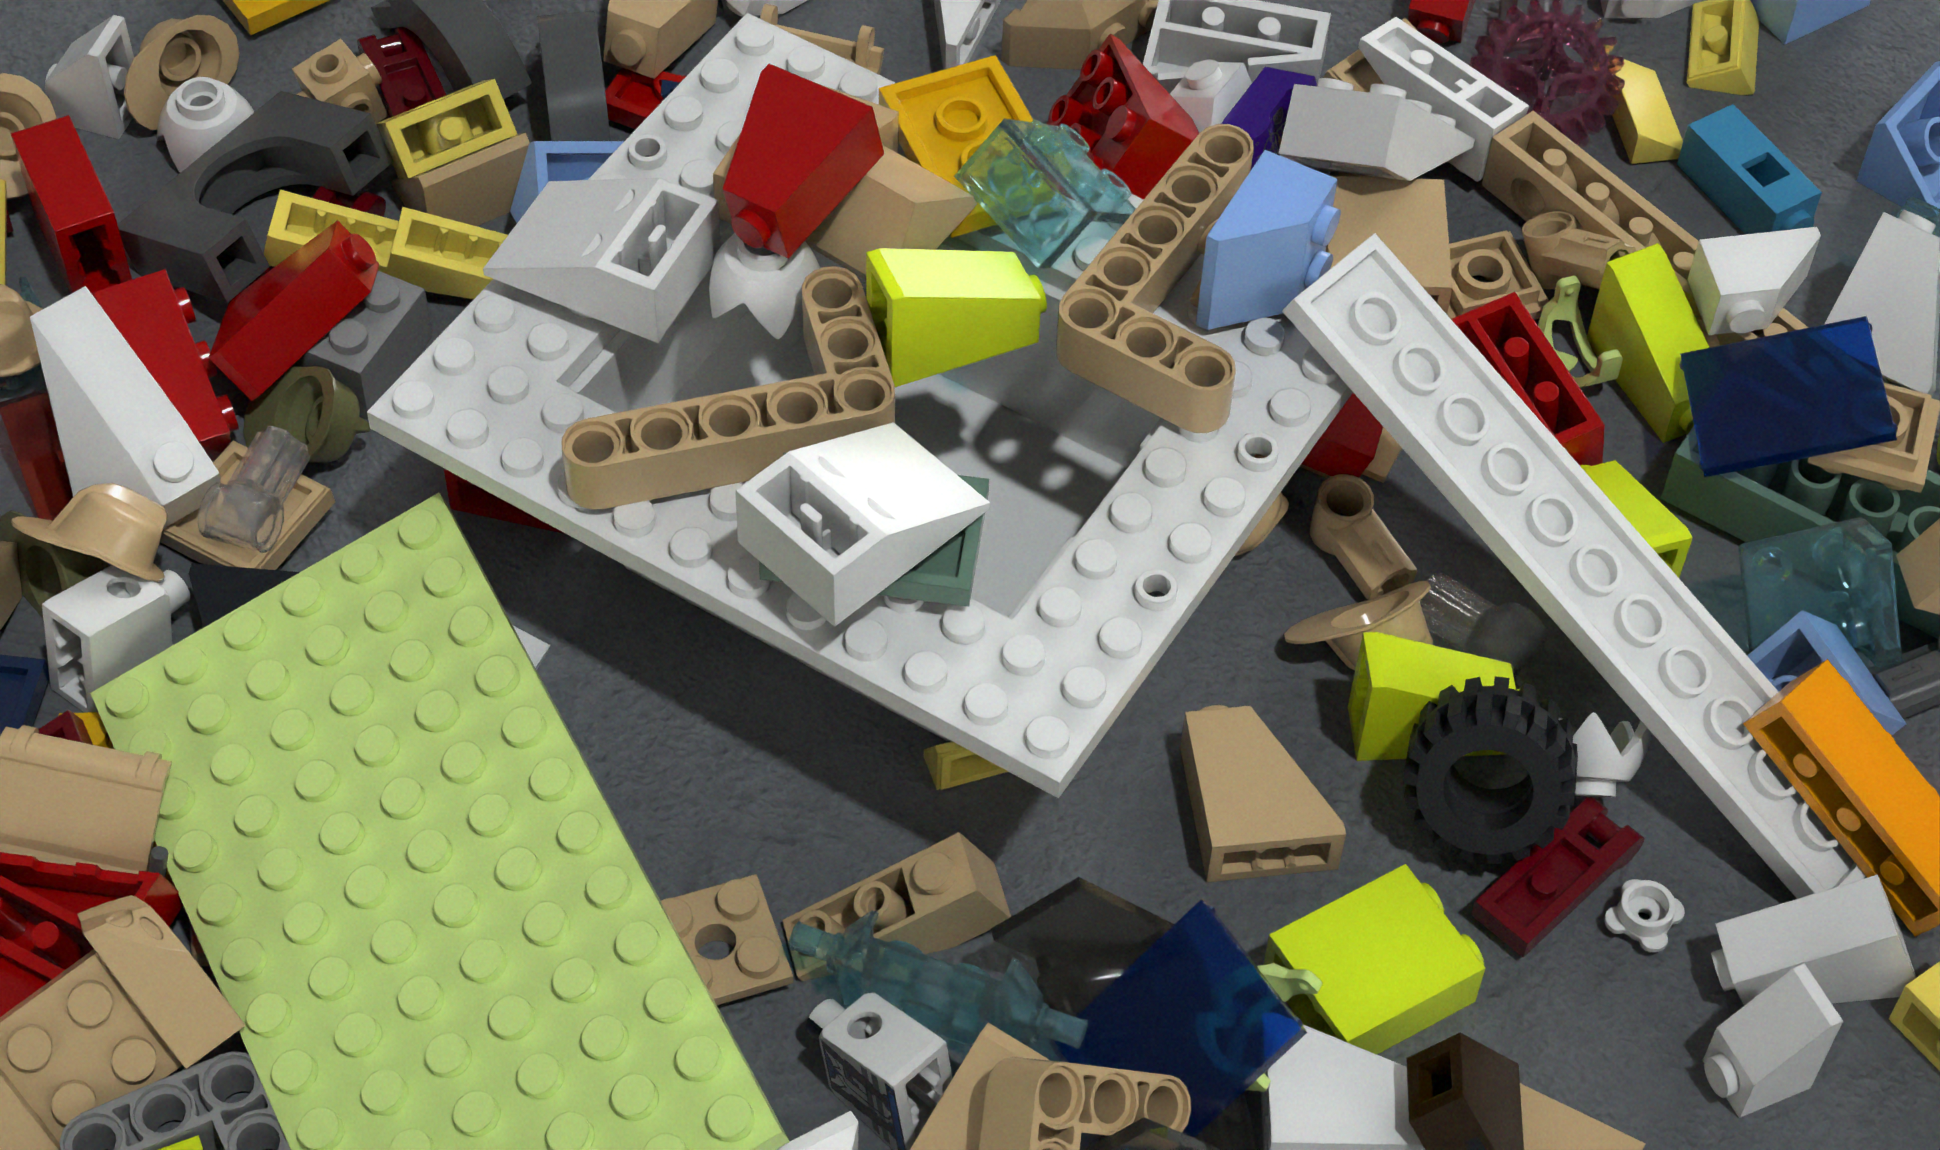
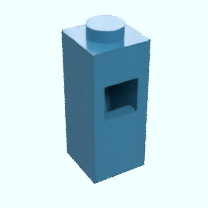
(1747, 174)

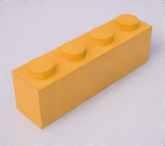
(1858, 787)

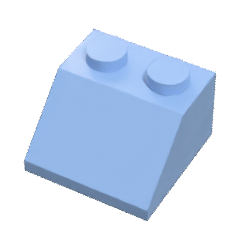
(1267, 243)
(1807, 643)

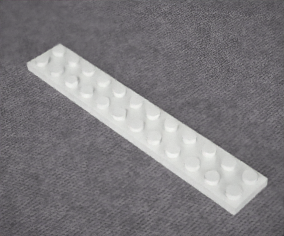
(1566, 548)

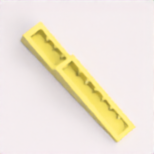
(418, 248)

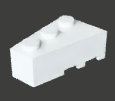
(1235, 31)

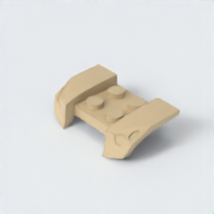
(106, 1025)

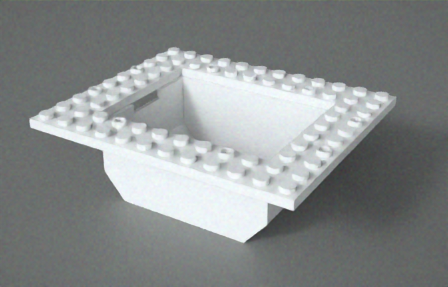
(1082, 485)

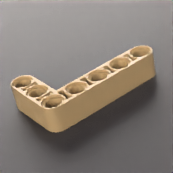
(1108, 312)
(741, 431)
(1053, 1102)

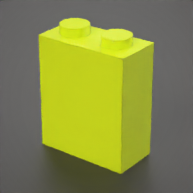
(1383, 962)

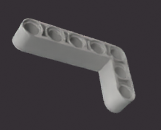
(192, 1097)

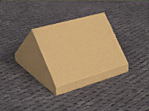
(470, 187)
(891, 209)

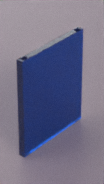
(1787, 397)
(1193, 1013)

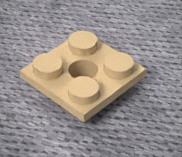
(1496, 260)
(1895, 463)
(741, 917)

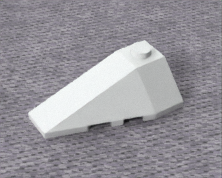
(114, 413)

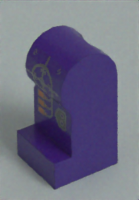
(1265, 108)

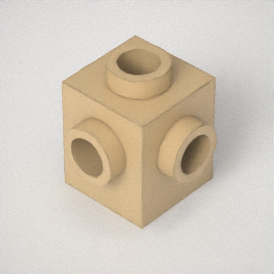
(342, 80)

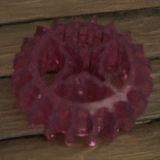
(1571, 76)

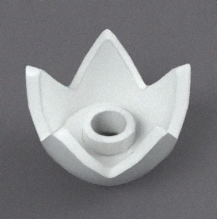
(199, 117)
(760, 280)
(1607, 757)

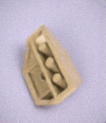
(1067, 31)

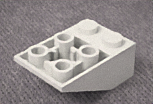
(1367, 131)
(613, 250)
(852, 515)

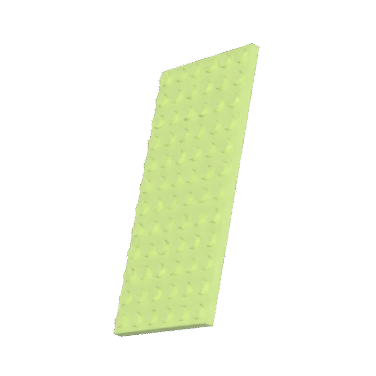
(422, 873)

